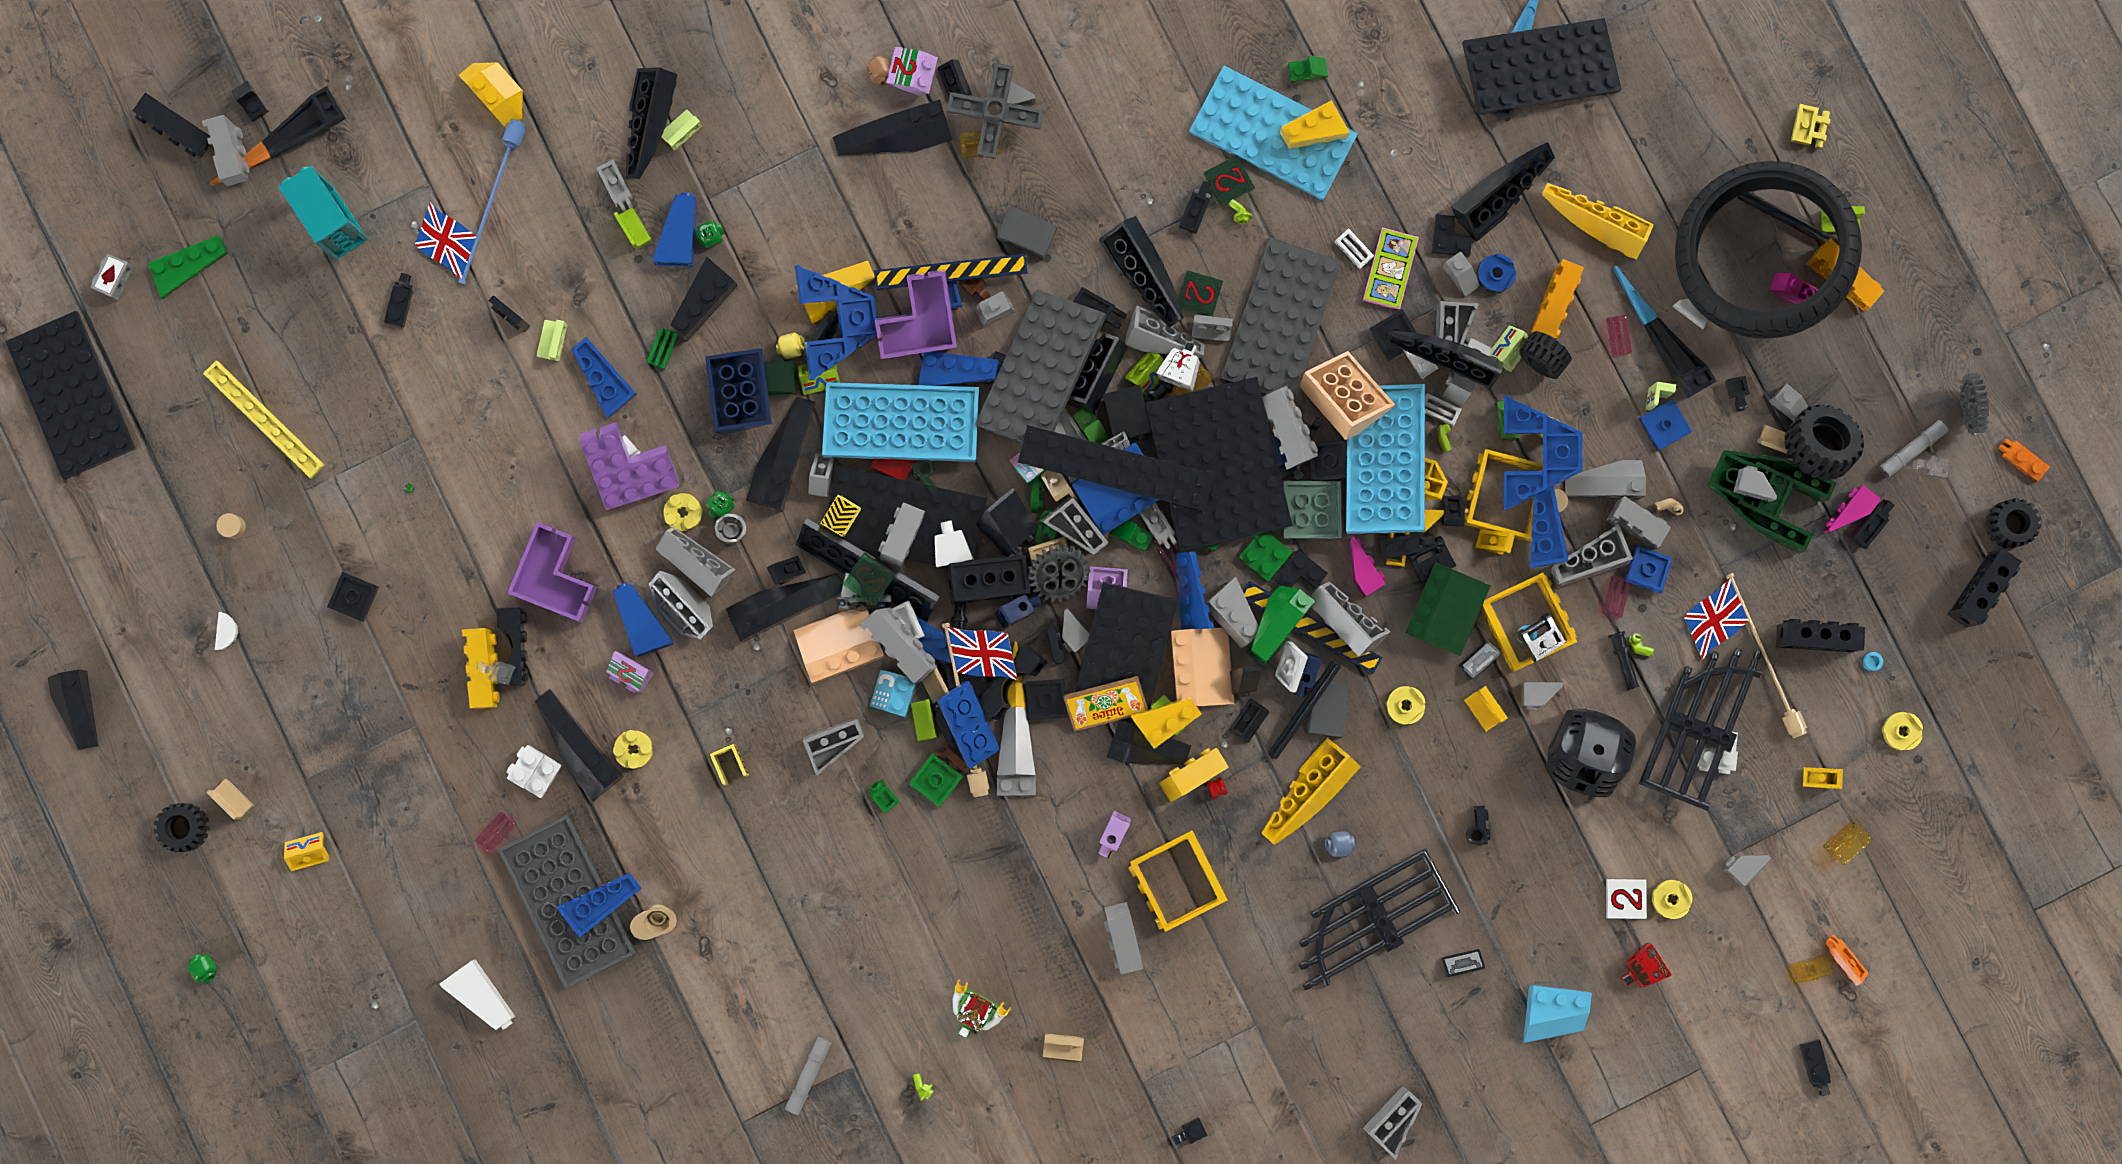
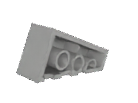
(1289, 427)
(1599, 556)
(1347, 619)

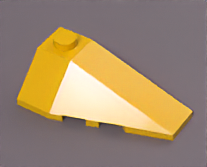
(854, 276)

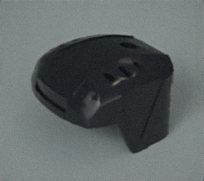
(1597, 733)

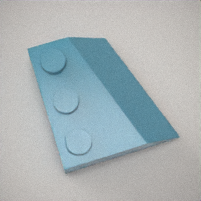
(1555, 1012)

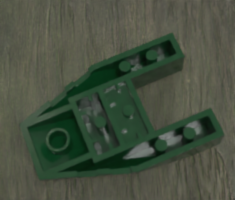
(1763, 514)

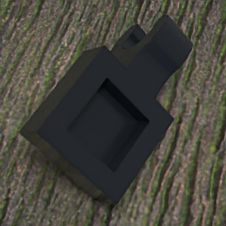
(1738, 389)
(1192, 1131)

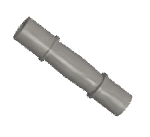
(1913, 449)
(808, 1076)

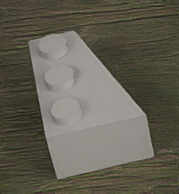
(228, 150)
(1454, 320)
(1638, 522)
(1123, 938)

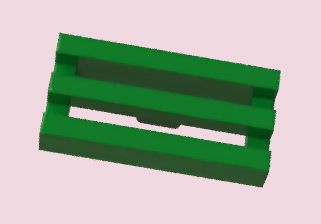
(655, 346)

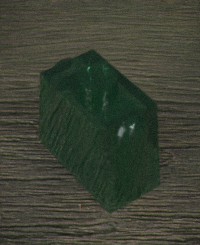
(781, 377)

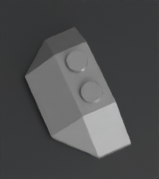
(681, 605)

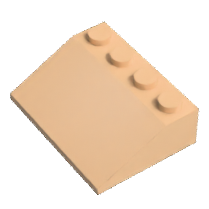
(1346, 394)
(837, 645)
(1202, 666)

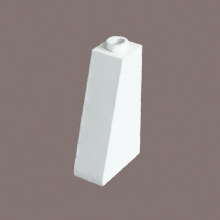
(478, 994)

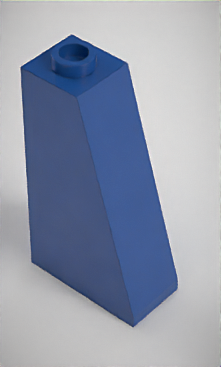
(678, 235)
(641, 624)

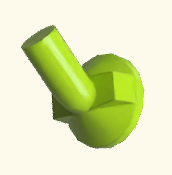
(1242, 215)
(924, 1090)

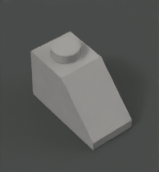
(1019, 96)
(1461, 274)
(1788, 401)
(821, 475)
(1754, 484)
(1073, 633)
(1538, 693)
(1745, 867)

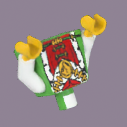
(975, 1010)

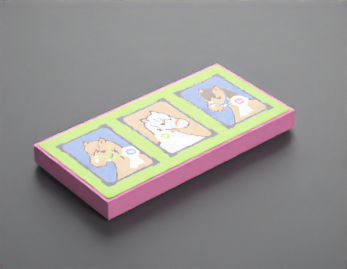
(1390, 268)

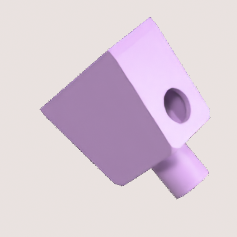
(1117, 827)

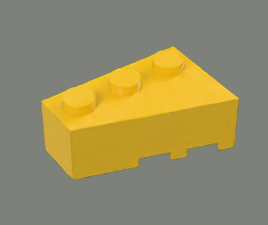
(1314, 127)
(1165, 721)
(1193, 774)

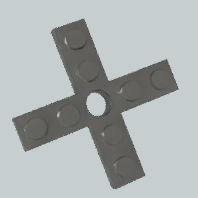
(992, 124)

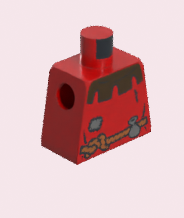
(1645, 967)

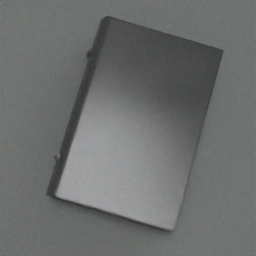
(1027, 232)
(1329, 712)

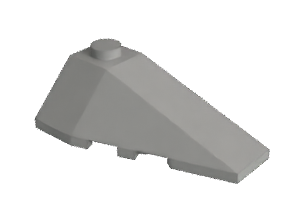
(1153, 335)
(1610, 481)

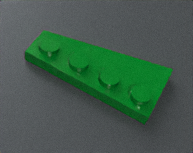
(180, 266)

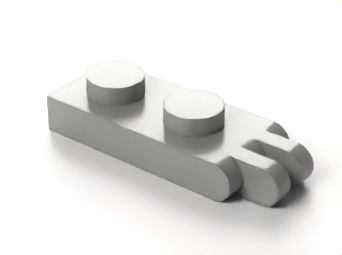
(615, 184)
(1158, 525)

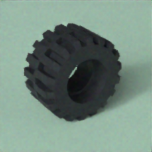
(1545, 355)
(2026, 515)
(166, 823)

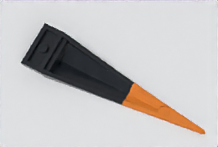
(308, 121)

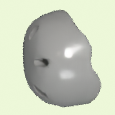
(730, 530)

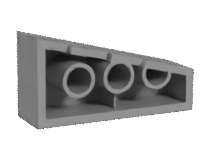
(695, 561)
(900, 643)

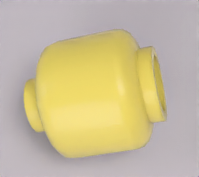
(790, 345)

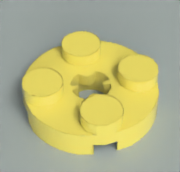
(692, 506)
(1394, 705)
(1891, 731)
(633, 760)
(1677, 889)

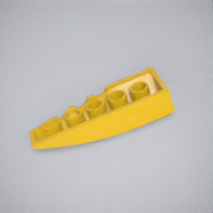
(1610, 226)
(1316, 785)

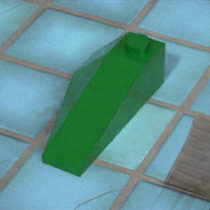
(1281, 615)

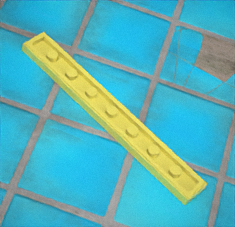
(264, 419)

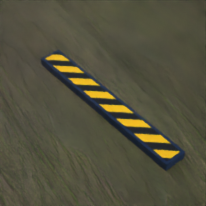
(955, 270)
(1316, 631)

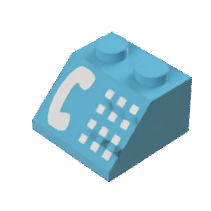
(893, 693)

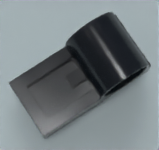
(1481, 816)

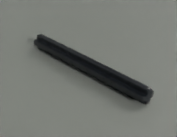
(1787, 218)
(1304, 710)

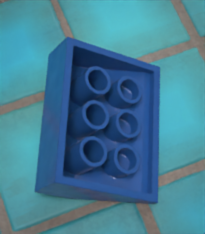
(1108, 505)

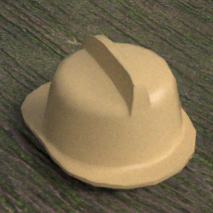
(653, 922)

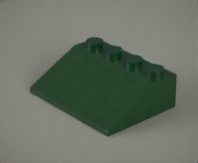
(1447, 609)

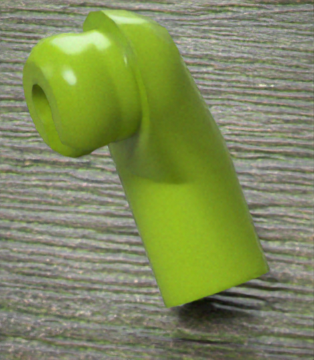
(1442, 430)
(1638, 648)

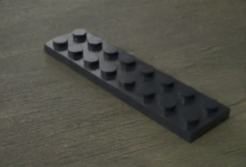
(844, 556)

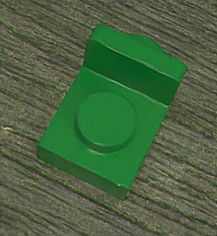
(883, 796)

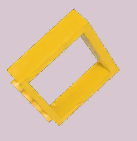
(1477, 480)
(1553, 602)
(1152, 904)

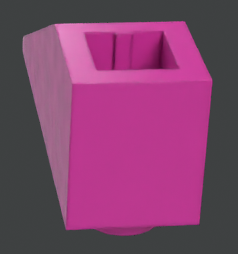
(1791, 287)
(1860, 504)
(1364, 573)

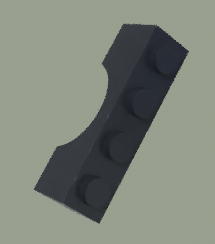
(512, 622)
(995, 699)

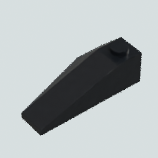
(73, 701)
(1132, 746)

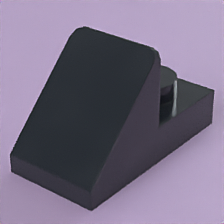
(250, 101)
(1453, 511)
(786, 570)

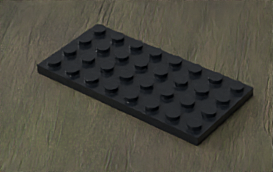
(1541, 66)
(70, 395)
(879, 499)

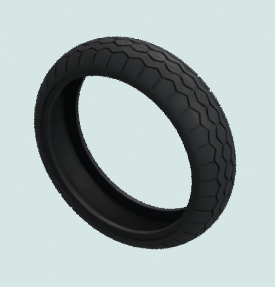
(1752, 178)

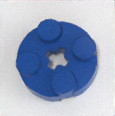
(1506, 268)

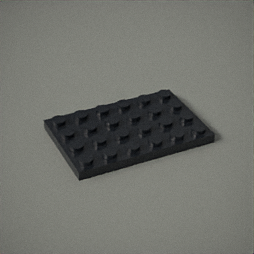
(1127, 638)

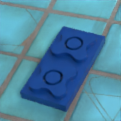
(968, 724)

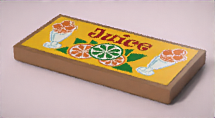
(1105, 703)

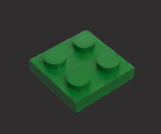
(1265, 555)
(936, 780)

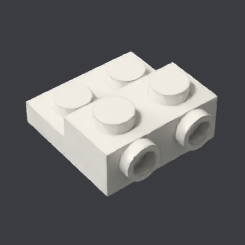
(1728, 760)
(533, 771)

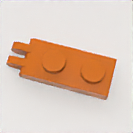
(2023, 459)
(1847, 960)

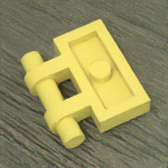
(1804, 126)

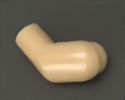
(1671, 505)

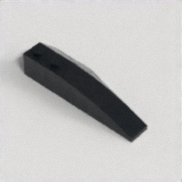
(650, 111)
(902, 131)
(1492, 198)
(1141, 264)
(1450, 355)
(779, 460)
(776, 605)
(578, 750)

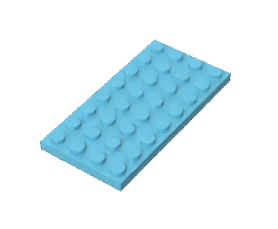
(1247, 123)
(900, 422)
(1389, 468)

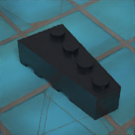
(172, 124)
(702, 299)
(1097, 373)

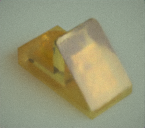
(1811, 969)

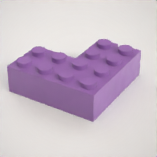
(927, 327)
(622, 476)
(541, 575)

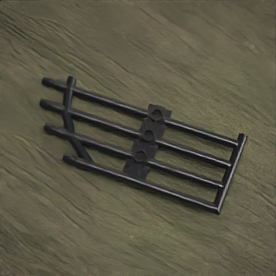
(1703, 731)
(1377, 915)

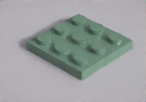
(1313, 509)

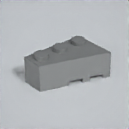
(1459, 387)
(1076, 526)
(901, 536)
(1233, 613)
(832, 742)
(1394, 1120)

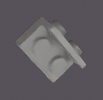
(1211, 328)

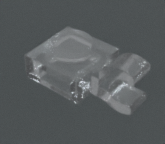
(1934, 466)
(499, 672)

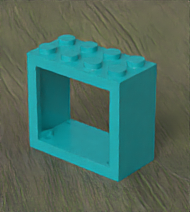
(322, 212)

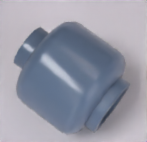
(1340, 844)

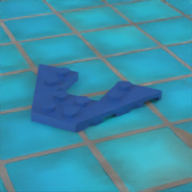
(855, 318)
(1560, 452)

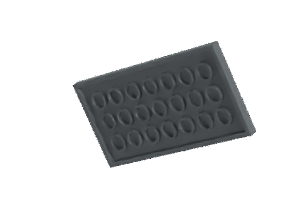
(1281, 317)
(1040, 366)
(549, 871)

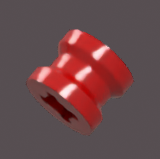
(1217, 787)

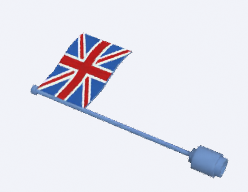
(450, 240)

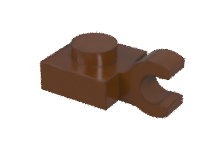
(975, 286)
(955, 761)

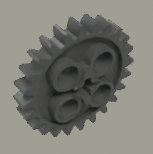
(1974, 404)
(1041, 574)

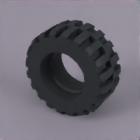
(1833, 426)

